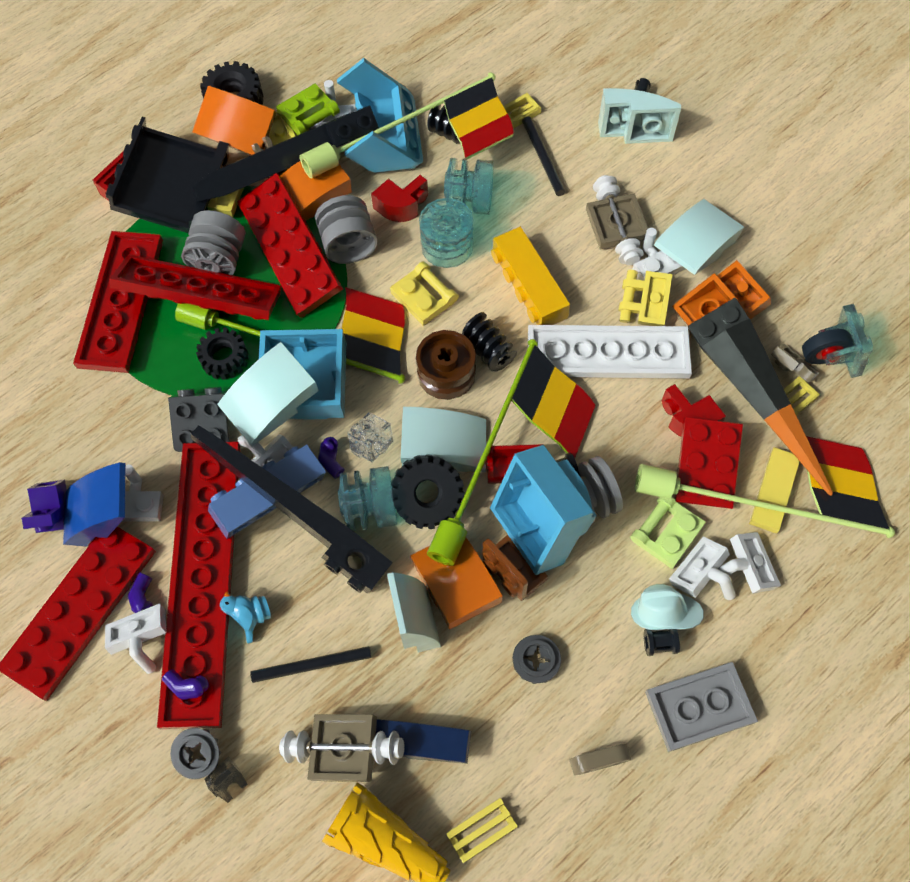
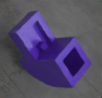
(47, 506)

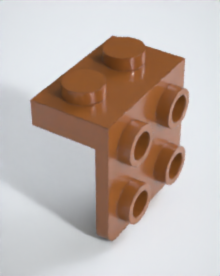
(511, 567)

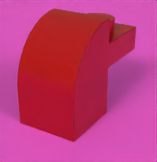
(399, 203)
(679, 407)

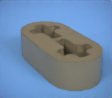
(600, 759)

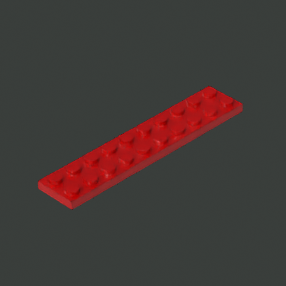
(199, 578)

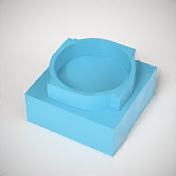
(324, 358)
(543, 508)

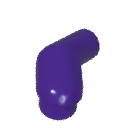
(327, 457)
(137, 593)
(185, 688)

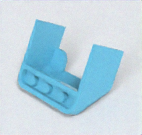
(389, 100)

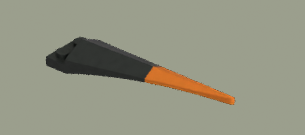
(736, 350)

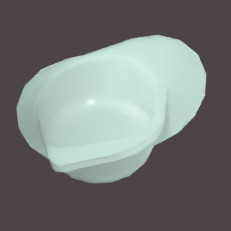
(666, 608)

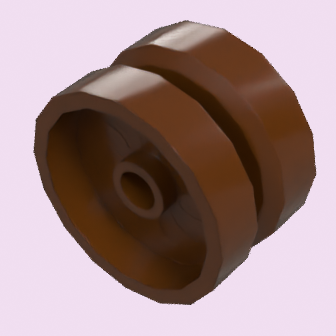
(446, 364)

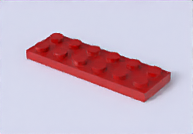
(289, 246)
(196, 287)
(113, 315)
(75, 612)

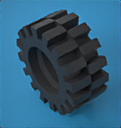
(228, 365)

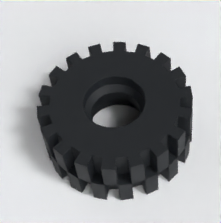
(234, 78)
(427, 469)

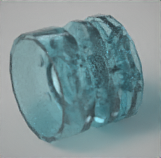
(470, 185)
(446, 232)
(367, 499)

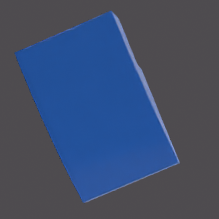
(94, 505)

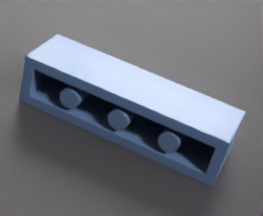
(244, 505)

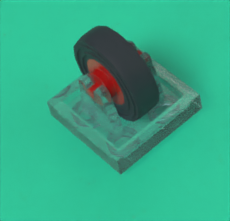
(841, 343)

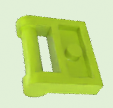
(307, 109)

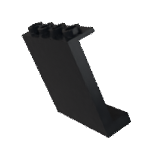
(159, 175)

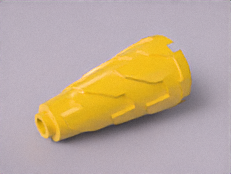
(383, 839)

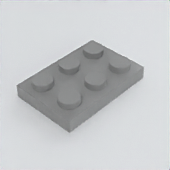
(700, 706)

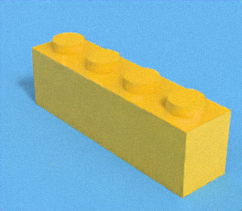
(530, 278)

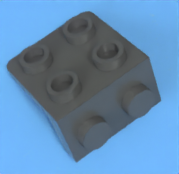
(195, 409)

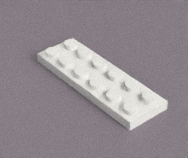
(615, 350)

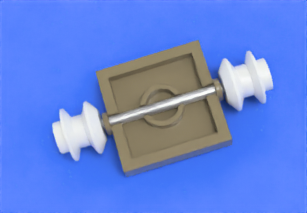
(617, 220)
(342, 747)

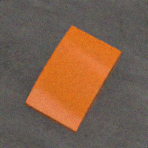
(233, 120)
(312, 193)
(721, 288)
(458, 589)

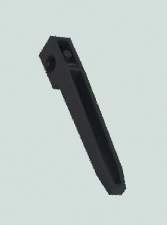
(284, 154)
(324, 527)

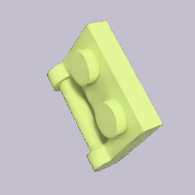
(674, 538)

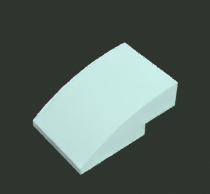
(637, 116)
(699, 236)
(267, 394)
(443, 434)
(413, 612)

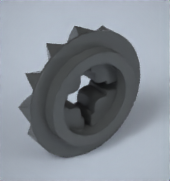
(547, 650)
(182, 755)

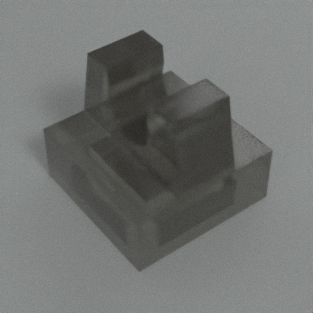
(222, 777)

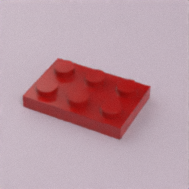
(709, 460)

